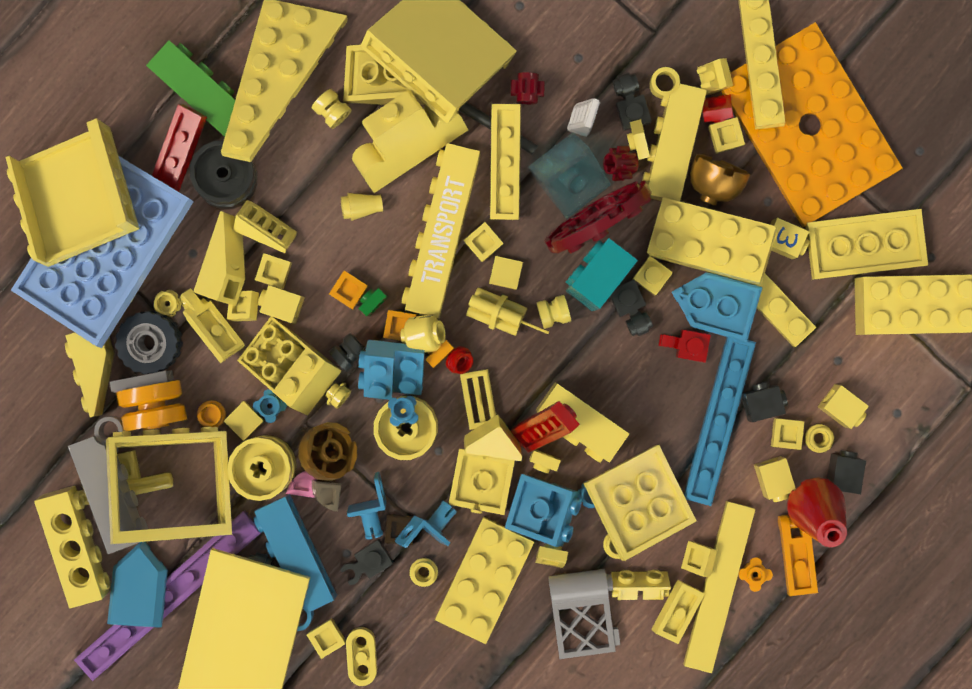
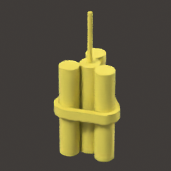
(498, 312)

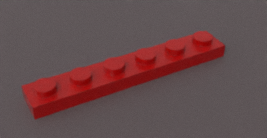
(546, 426)

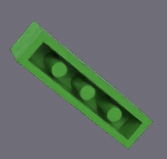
(194, 84)

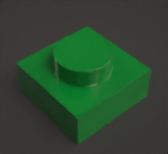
(372, 301)

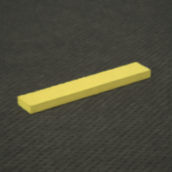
(719, 587)

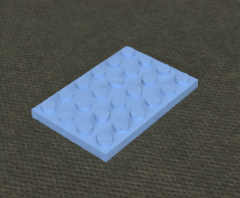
(99, 284)

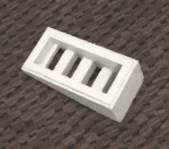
(583, 117)

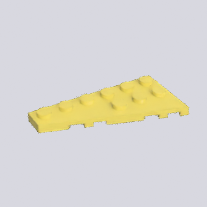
(279, 62)

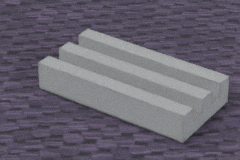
(139, 381)

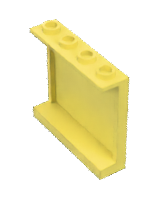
(438, 51)
(72, 196)

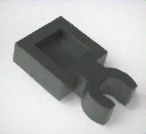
(370, 560)

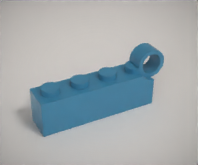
(295, 551)

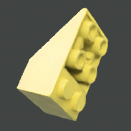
(289, 366)

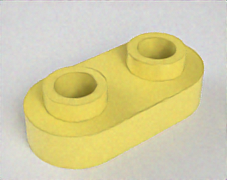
(361, 655)

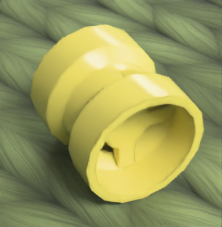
(331, 108)
(553, 312)

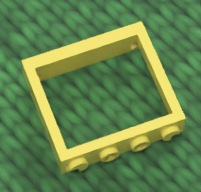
(154, 438)

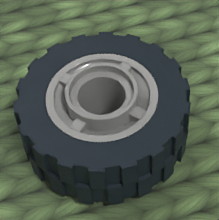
(132, 347)

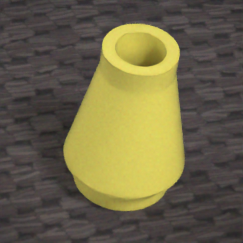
(360, 205)

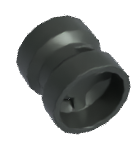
(352, 347)

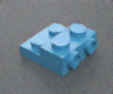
(390, 369)
(543, 510)

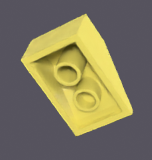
(368, 80)

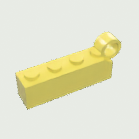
(675, 136)

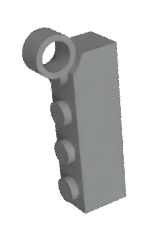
(91, 466)

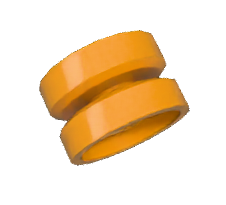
(151, 405)

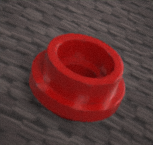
(459, 360)

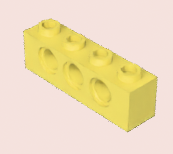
(77, 589)

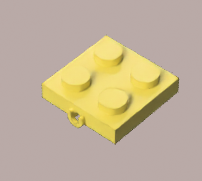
(481, 483)

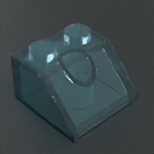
(570, 175)

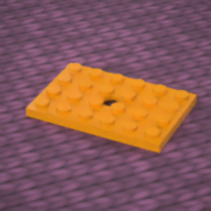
(846, 152)

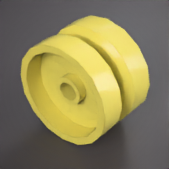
(404, 444)
(245, 471)

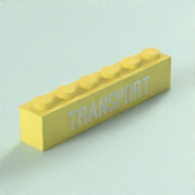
(442, 230)

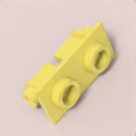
(653, 583)

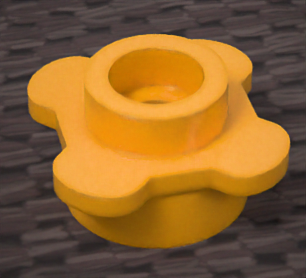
(755, 565)

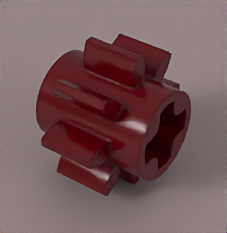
(527, 88)
(620, 163)

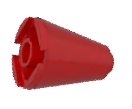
(819, 511)

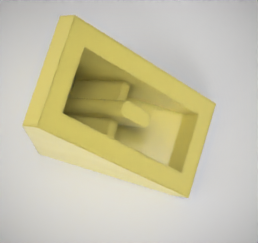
(493, 440)

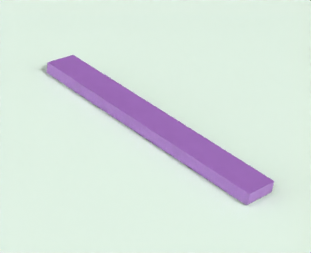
(178, 588)

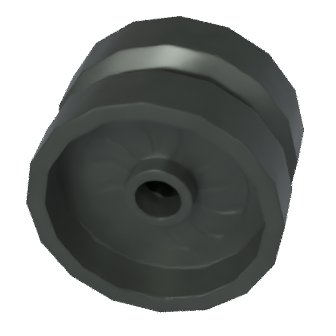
(217, 191)

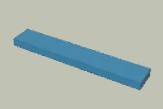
(719, 421)

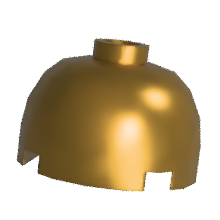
(717, 179)
(327, 451)

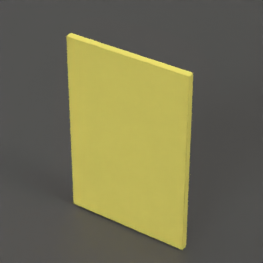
(243, 625)

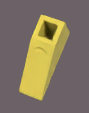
(223, 265)
(90, 371)

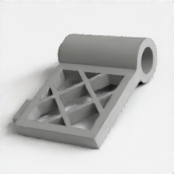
(583, 590)

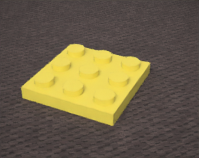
(640, 502)

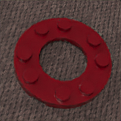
(609, 210)

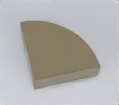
(327, 493)

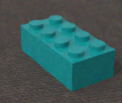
(601, 275)

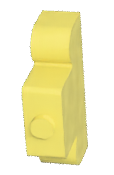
(402, 139)

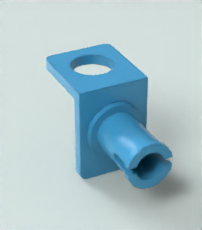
(369, 509)
(432, 526)

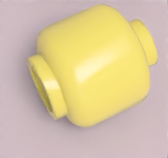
(423, 333)

